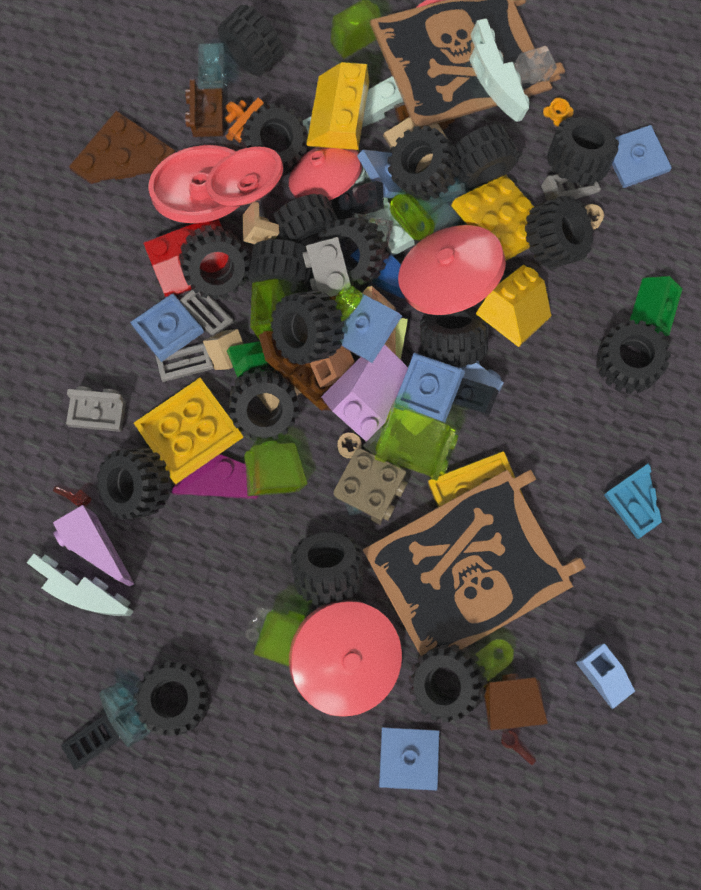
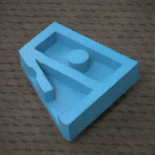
(636, 502)

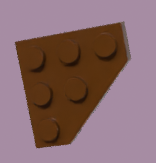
(120, 152)
(299, 376)

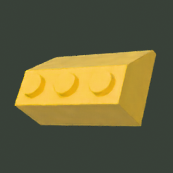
(339, 107)
(517, 305)

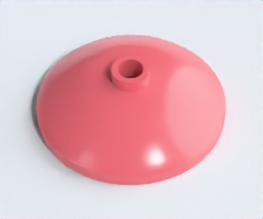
(325, 172)
(244, 176)

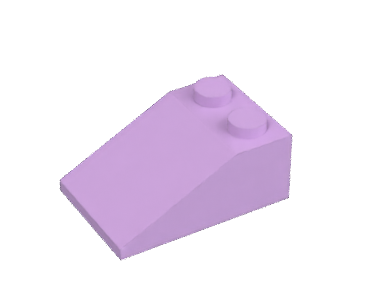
(367, 392)
(86, 537)

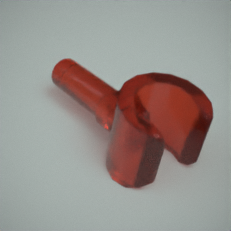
(78, 499)
(519, 749)

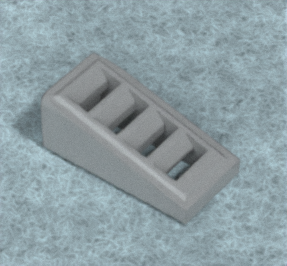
(553, 188)

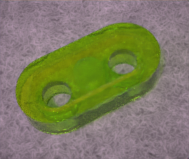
(413, 217)
(348, 301)
(491, 664)

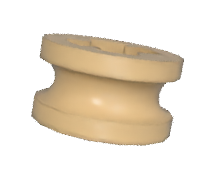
(595, 210)
(355, 439)

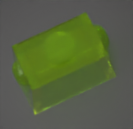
(352, 28)
(263, 302)
(273, 469)
(277, 635)

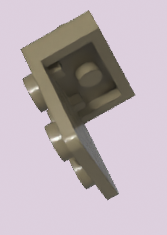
(371, 486)

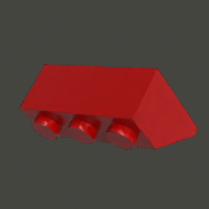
(165, 253)

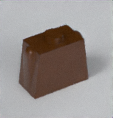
(514, 703)

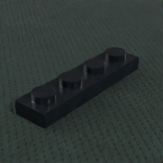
(473, 395)

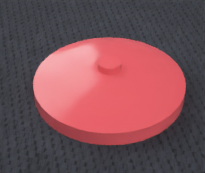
(180, 185)
(452, 270)
(345, 658)

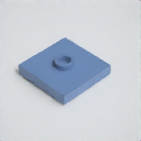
(639, 157)
(377, 166)
(167, 327)
(369, 328)
(429, 387)
(409, 758)

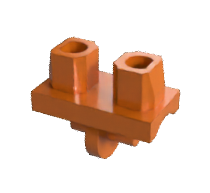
(236, 112)

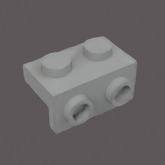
(327, 266)
(95, 409)

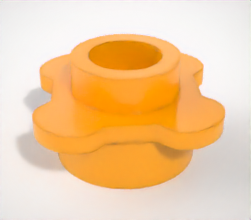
(561, 105)

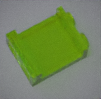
(415, 442)

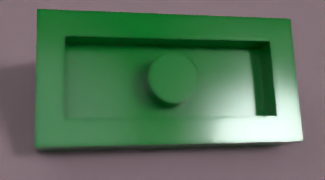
(657, 303)
(247, 357)

